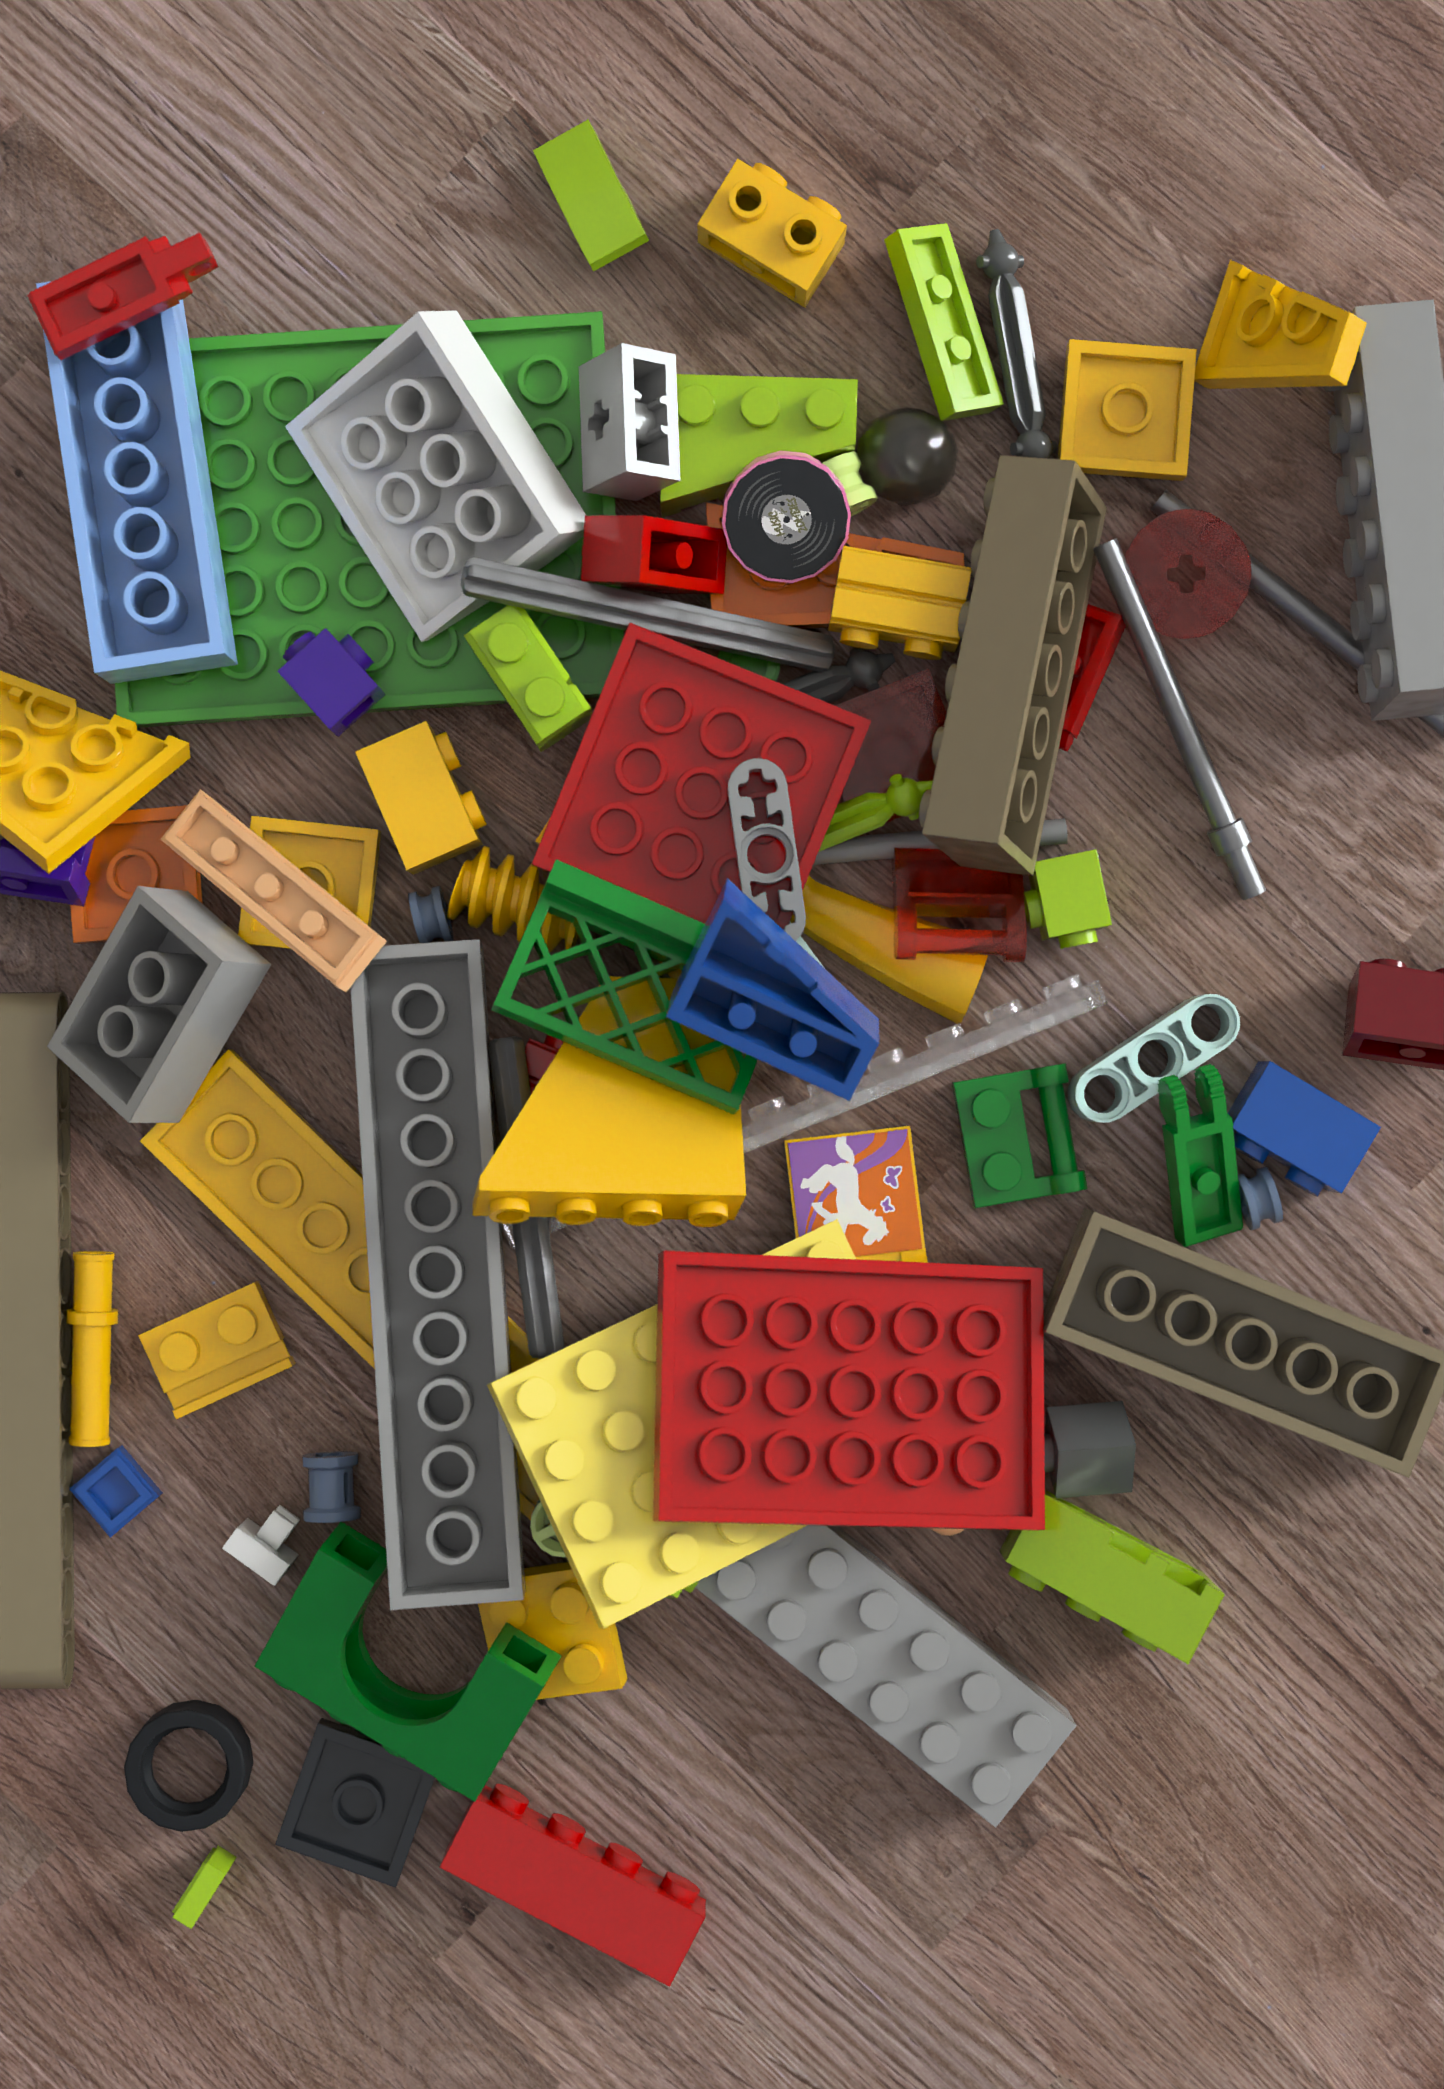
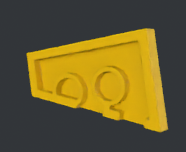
(1275, 337)

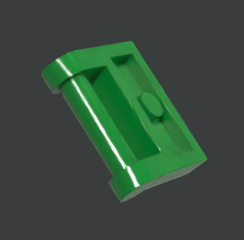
(998, 1141)

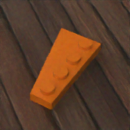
(807, 601)

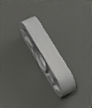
(775, 803)

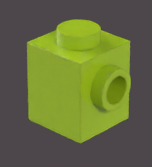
(1068, 899)

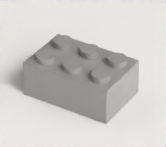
(158, 1005)

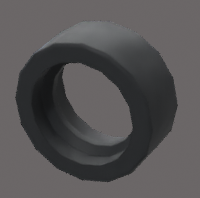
(159, 1805)

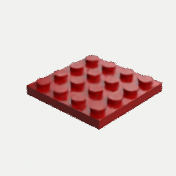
(656, 769)

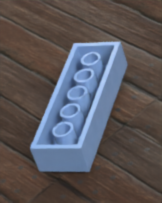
(142, 503)

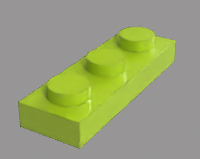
(943, 321)

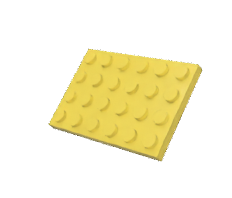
(589, 1450)

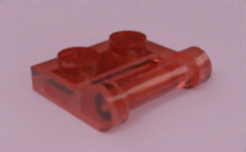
(936, 886)

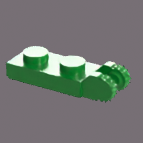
(1200, 1159)

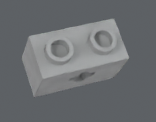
(629, 422)

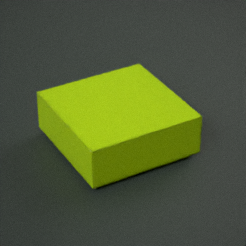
(203, 1886)

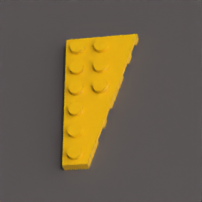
(70, 770)

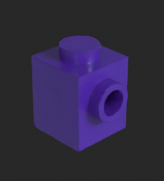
(331, 678)

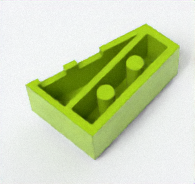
(739, 418)
(1115, 1577)

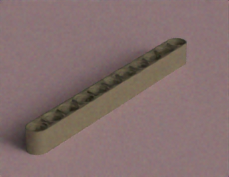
(35, 1349)

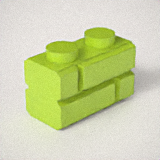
(529, 676)

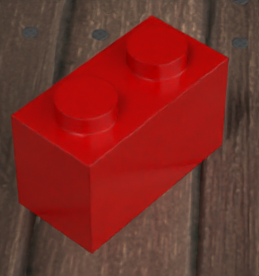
(653, 554)

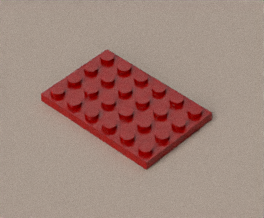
(848, 1393)

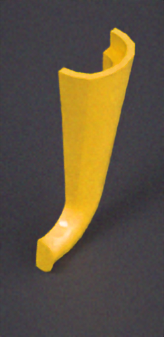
(864, 937)

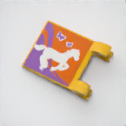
(863, 1183)

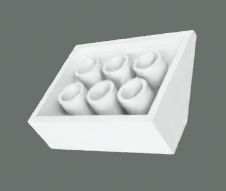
(435, 468)

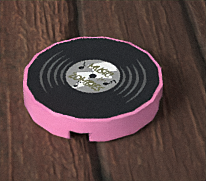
(786, 516)

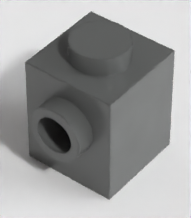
(1089, 1449)

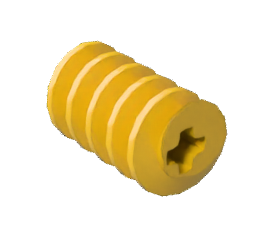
(506, 898)

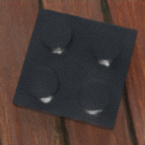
(355, 1804)

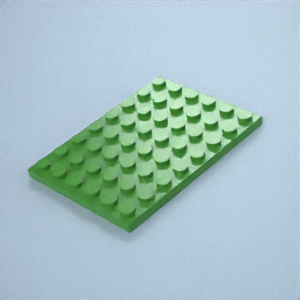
(298, 564)

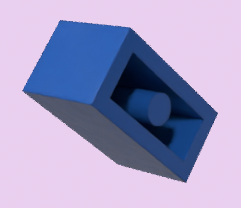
(1300, 1129)

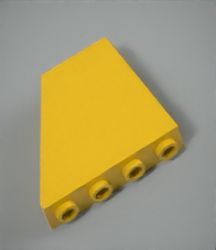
(617, 1141)

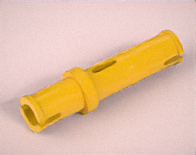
(91, 1347)

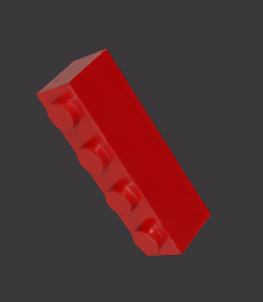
(576, 1883)

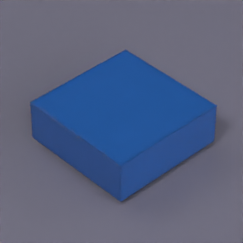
(116, 1491)

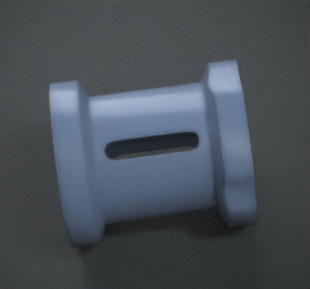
(331, 1487)

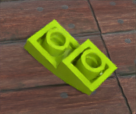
(590, 195)

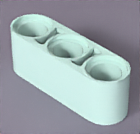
(1183, 1050)

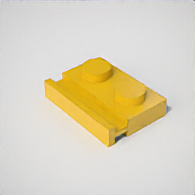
(217, 1349)

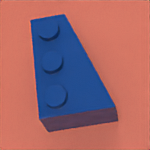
(772, 999)

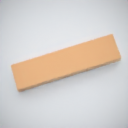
(273, 891)

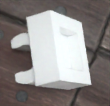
(264, 1546)

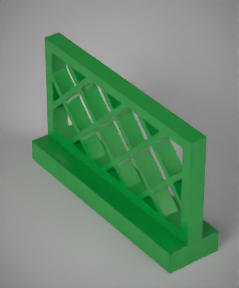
(650, 932)

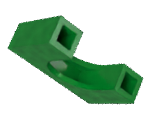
(324, 1658)

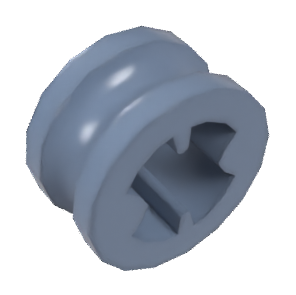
(430, 916)
(1259, 1199)

